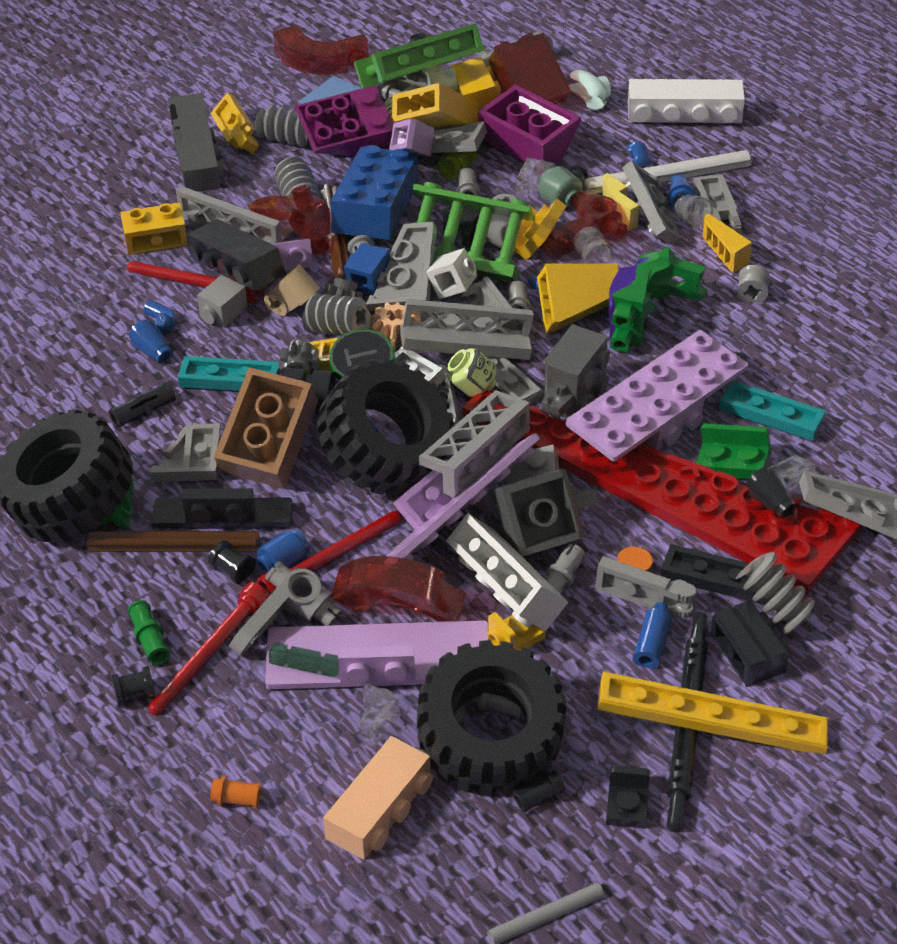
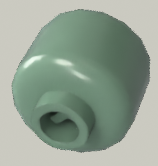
(559, 184)

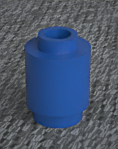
(287, 547)

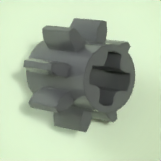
(342, 287)
(300, 355)

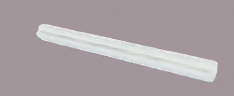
(687, 168)

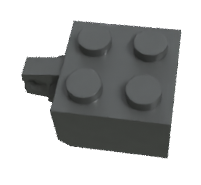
(575, 372)
(541, 511)

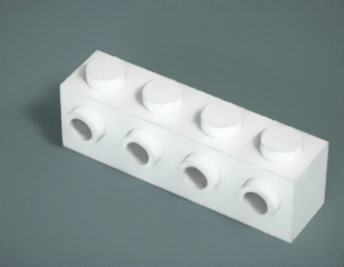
(685, 101)
(507, 573)

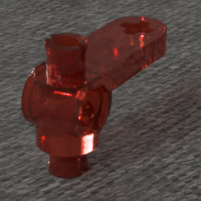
(591, 211)
(306, 214)

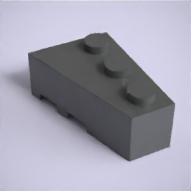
(195, 143)

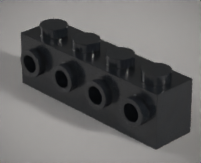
(236, 255)

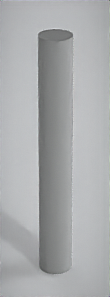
(546, 913)

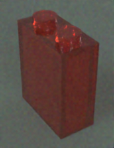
(531, 66)

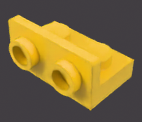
(533, 234)

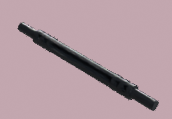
(685, 739)

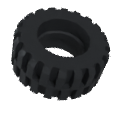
(356, 444)
(64, 476)
(502, 673)

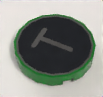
(357, 347)

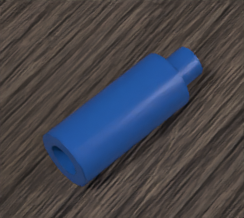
(652, 636)

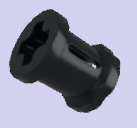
(231, 562)
(133, 686)

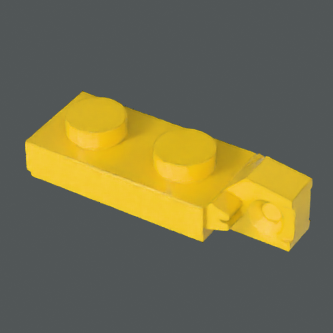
(235, 124)

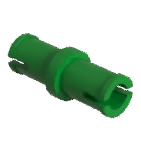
(148, 633)

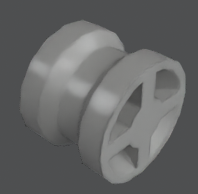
(755, 276)

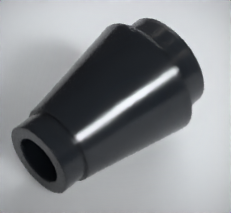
(770, 492)

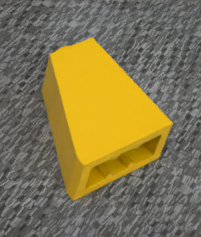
(434, 106)
(573, 292)

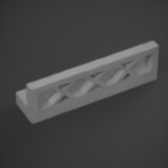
(205, 209)
(437, 336)
(487, 441)

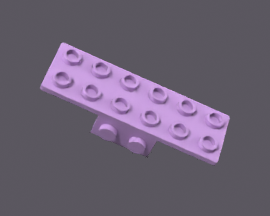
(658, 399)
(431, 510)
(372, 652)

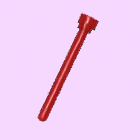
(183, 277)
(341, 547)
(249, 601)

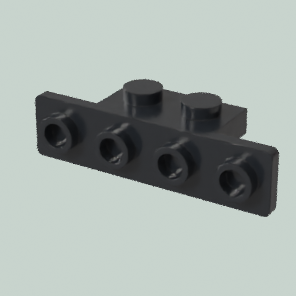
(221, 510)

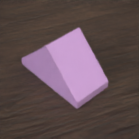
(412, 136)

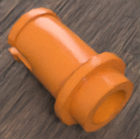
(235, 792)

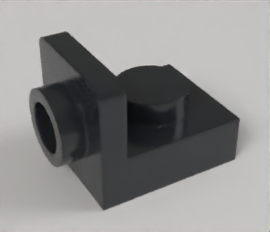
(628, 796)

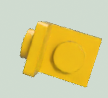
(513, 631)

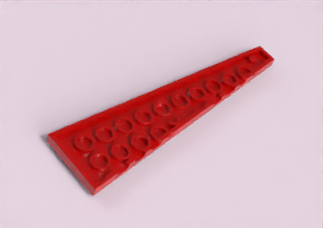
(700, 501)

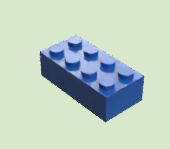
(374, 192)

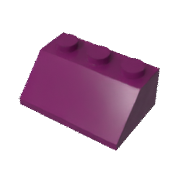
(528, 126)

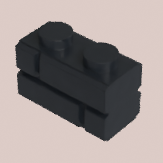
(750, 643)

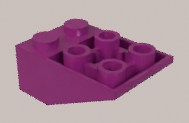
(346, 122)

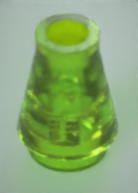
(453, 162)

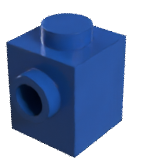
(366, 266)

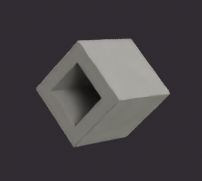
(222, 301)

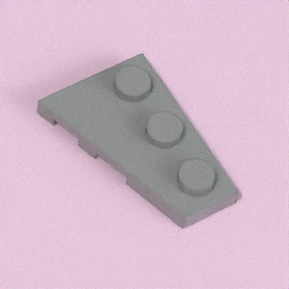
(459, 138)
(651, 202)
(406, 271)
(852, 501)

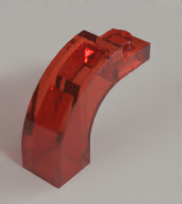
(315, 56)
(398, 582)

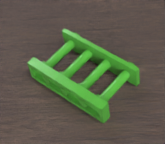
(418, 55)
(500, 269)

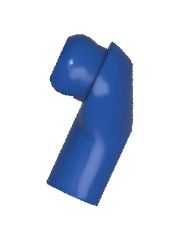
(639, 153)
(164, 315)

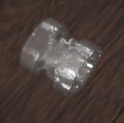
(698, 206)
(592, 246)

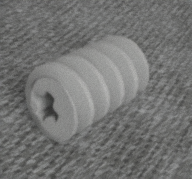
(281, 126)
(293, 173)
(335, 314)
(777, 591)

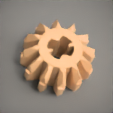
(389, 321)

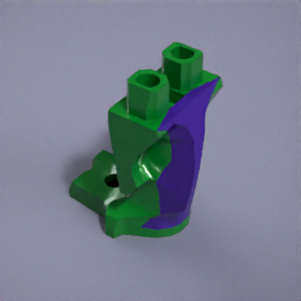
(639, 284)

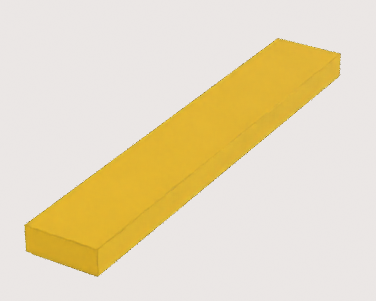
(713, 713)

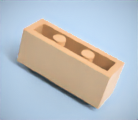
(378, 798)

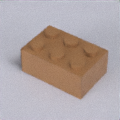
(266, 428)

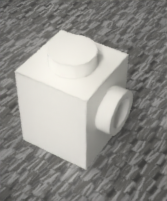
(452, 273)

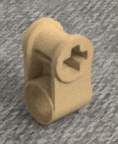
(291, 291)

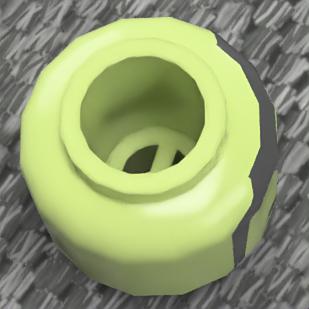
(472, 372)

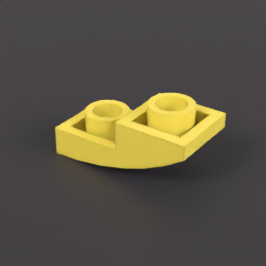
(618, 191)

